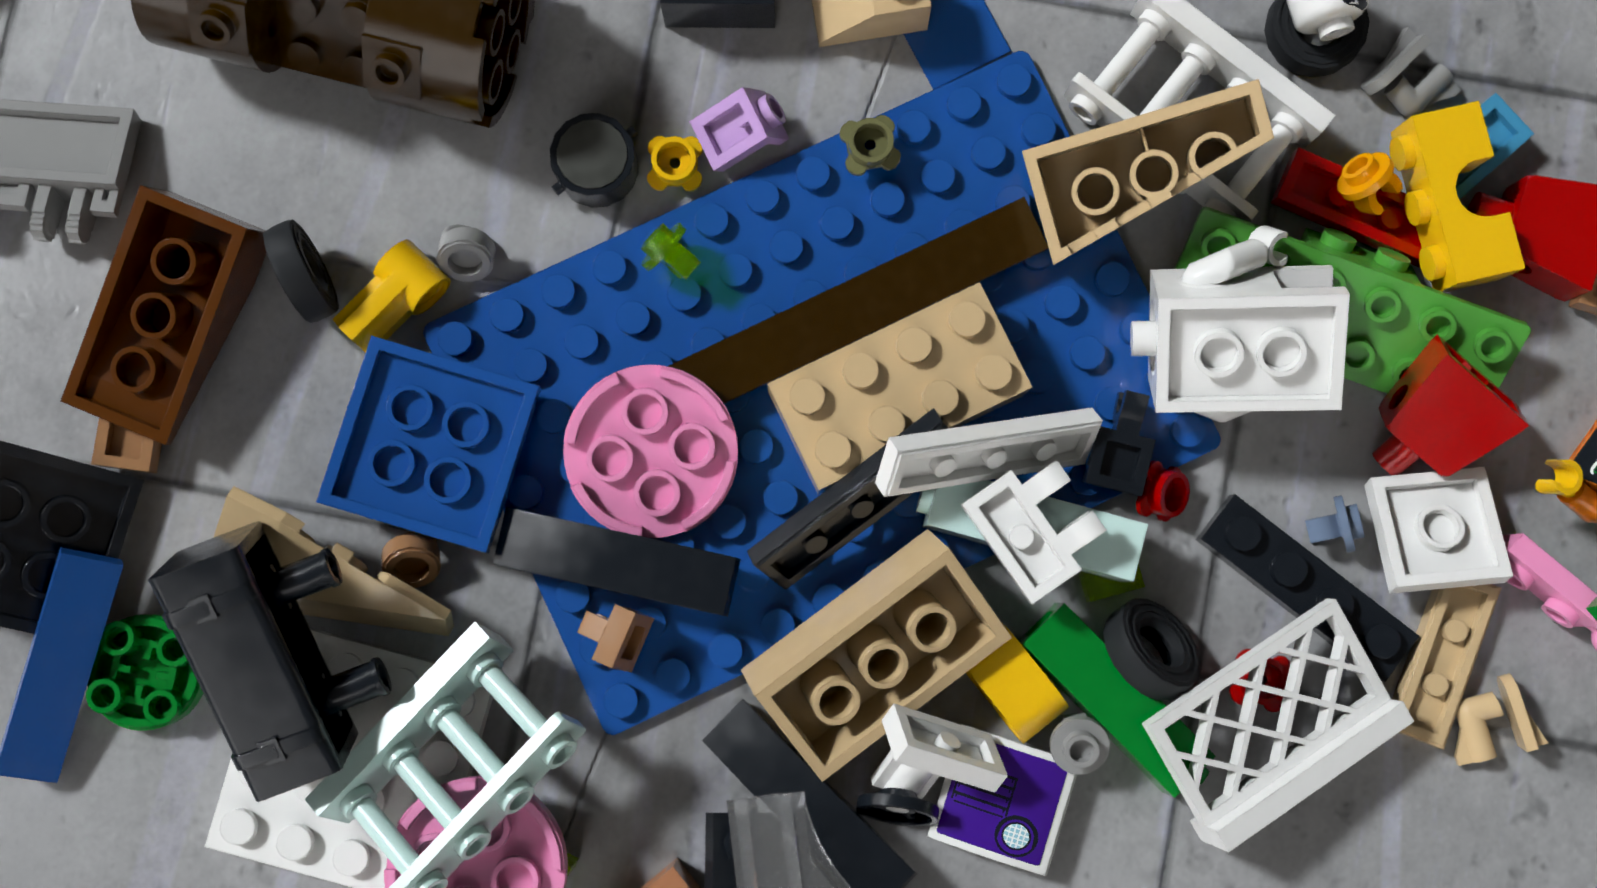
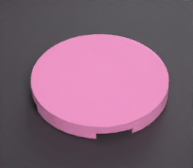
(650, 451)
(522, 852)

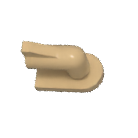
(1474, 739)

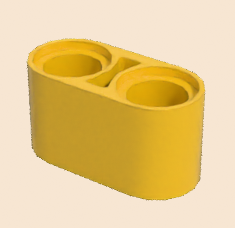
(1018, 689)

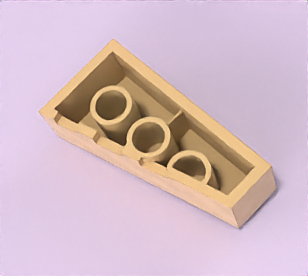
(1130, 166)

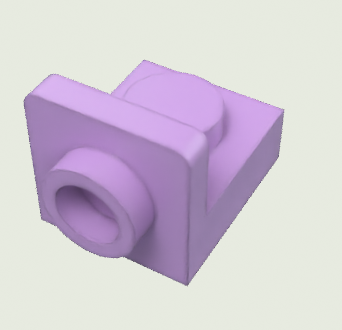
(739, 127)

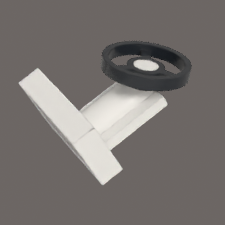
(919, 754)

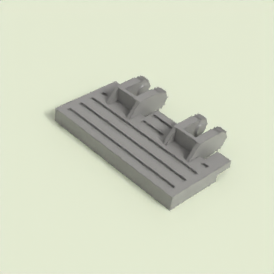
(69, 157)

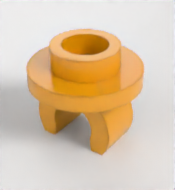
(1364, 177)

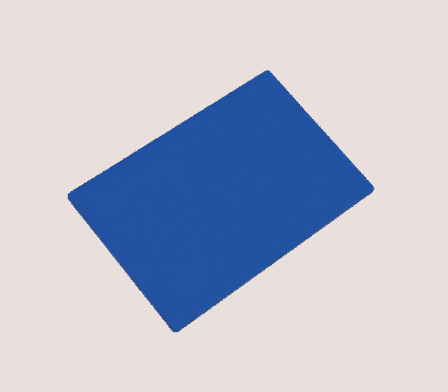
(760, 253)

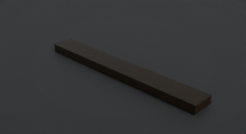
(868, 302)

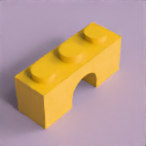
(1455, 243)

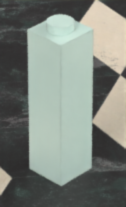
(1110, 555)

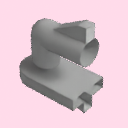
(1408, 99)

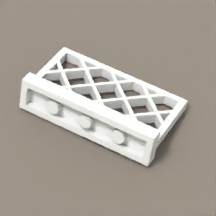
(1291, 772)

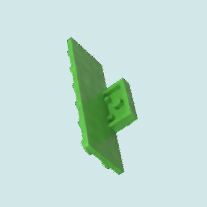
(1388, 306)

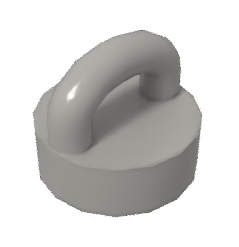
(465, 253)

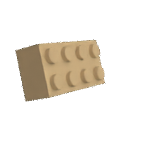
(878, 386)
(877, 644)

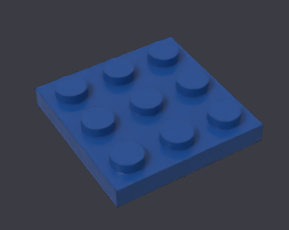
(429, 444)

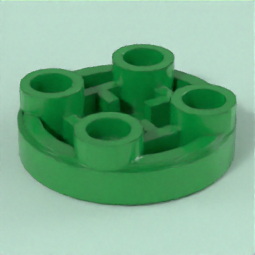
(141, 675)

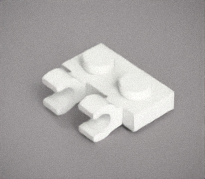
(1023, 537)

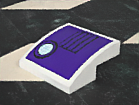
(1015, 822)

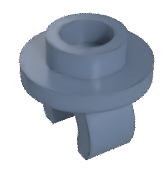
(1343, 524)

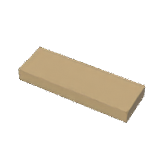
(1444, 659)

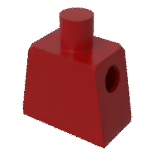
(1554, 231)
(1444, 414)

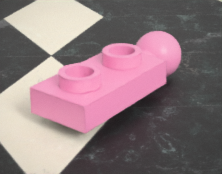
(1562, 592)

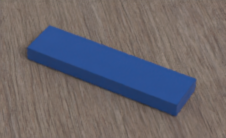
(59, 665)

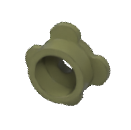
(875, 129)

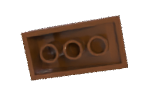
(163, 312)

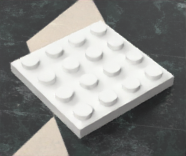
(288, 831)

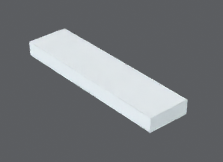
(986, 451)

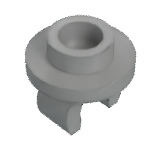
(1079, 744)

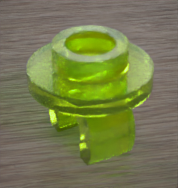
(664, 247)

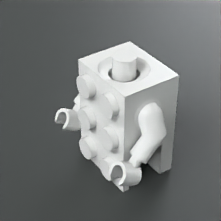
(1244, 334)

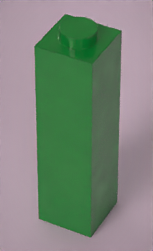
(1085, 673)

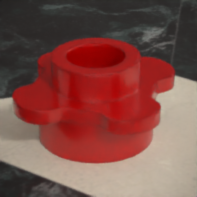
(1164, 492)
(1276, 676)

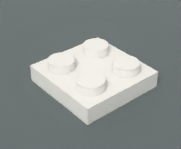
(1437, 530)

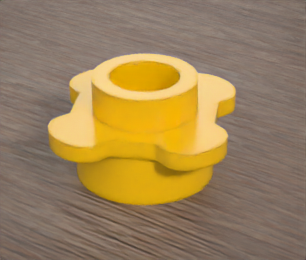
(669, 148)

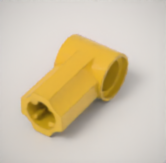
(402, 286)

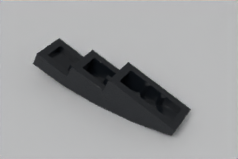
(617, 561)
(772, 765)

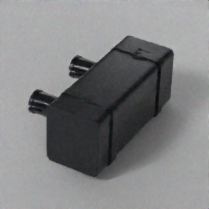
(260, 660)

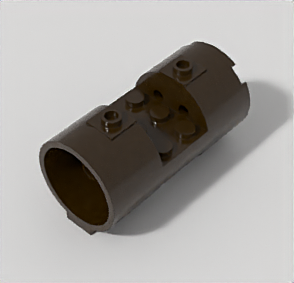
(408, 53)

